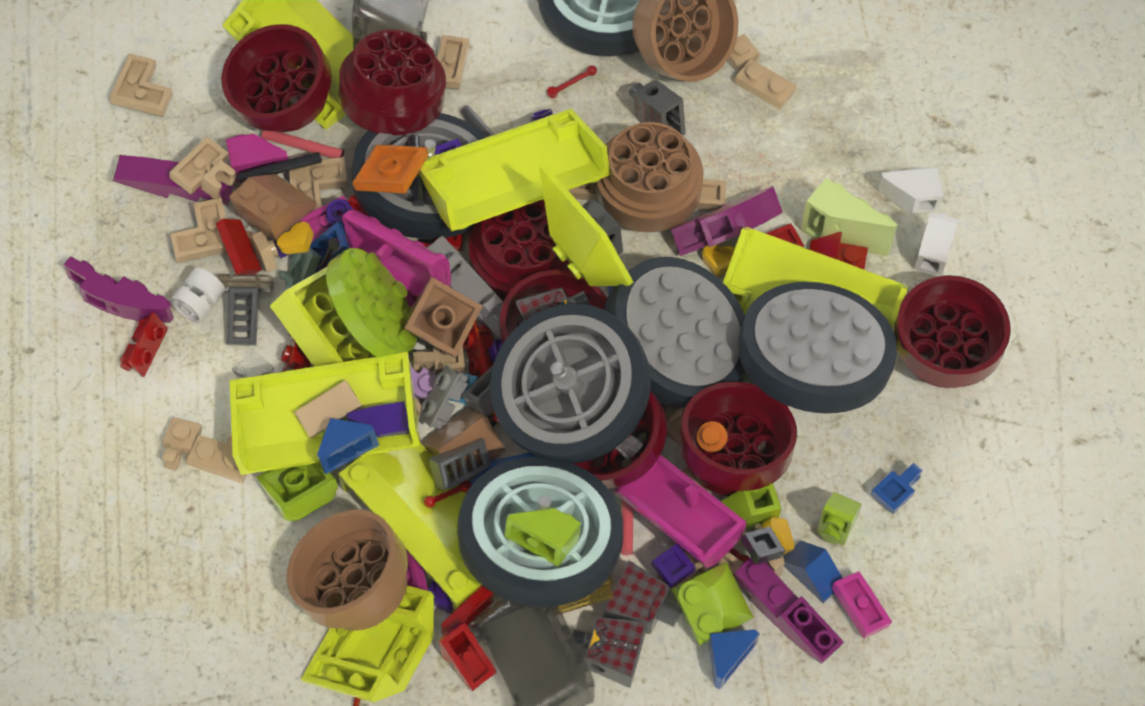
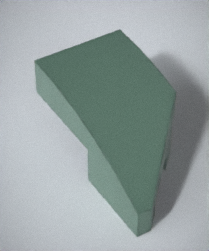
(301, 267)

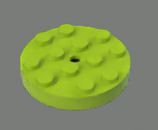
(370, 302)

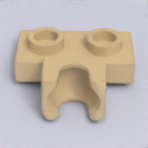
(204, 168)

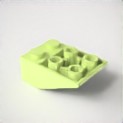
(836, 210)

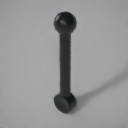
(333, 244)

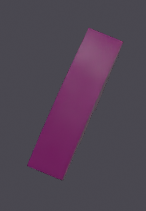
(153, 177)

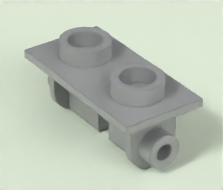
(436, 409)

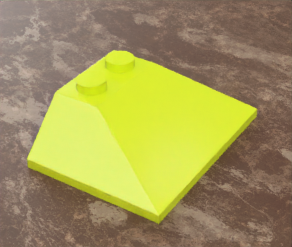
(580, 237)
(377, 659)

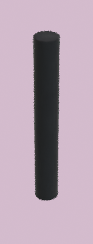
(281, 167)
(417, 184)

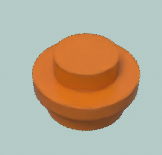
(712, 436)

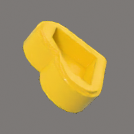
(297, 239)
(717, 258)
(782, 531)

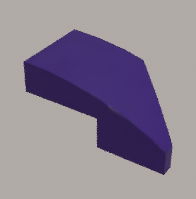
(385, 419)

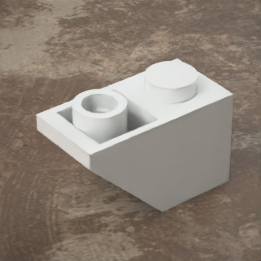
(913, 189)
(936, 243)

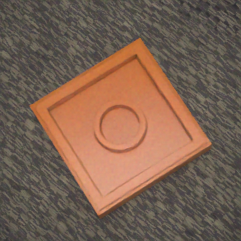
(390, 169)

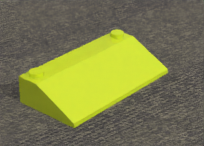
(313, 18)
(504, 168)
(768, 262)
(272, 437)
(395, 489)

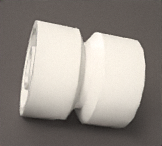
(195, 298)

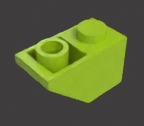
(755, 505)
(838, 519)

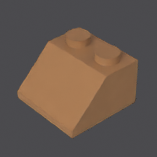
(271, 204)

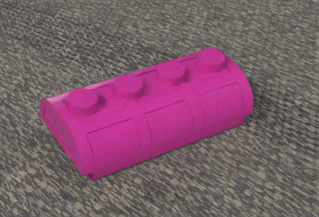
(402, 257)
(684, 512)

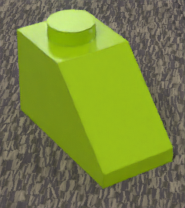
(544, 533)

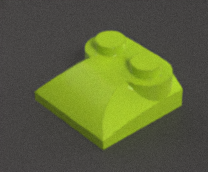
(298, 489)
(712, 603)

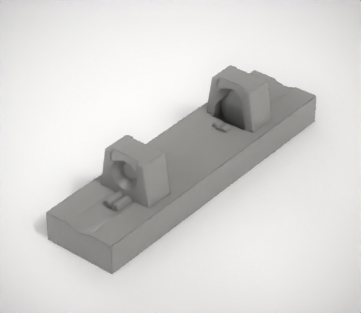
(471, 285)

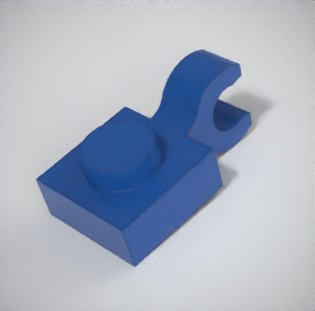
(895, 489)

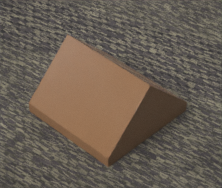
(442, 317)
(463, 429)

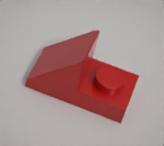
(832, 247)
(466, 656)

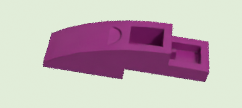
(726, 222)
(122, 299)
(787, 611)

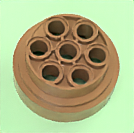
(709, 36)
(637, 203)
(349, 571)

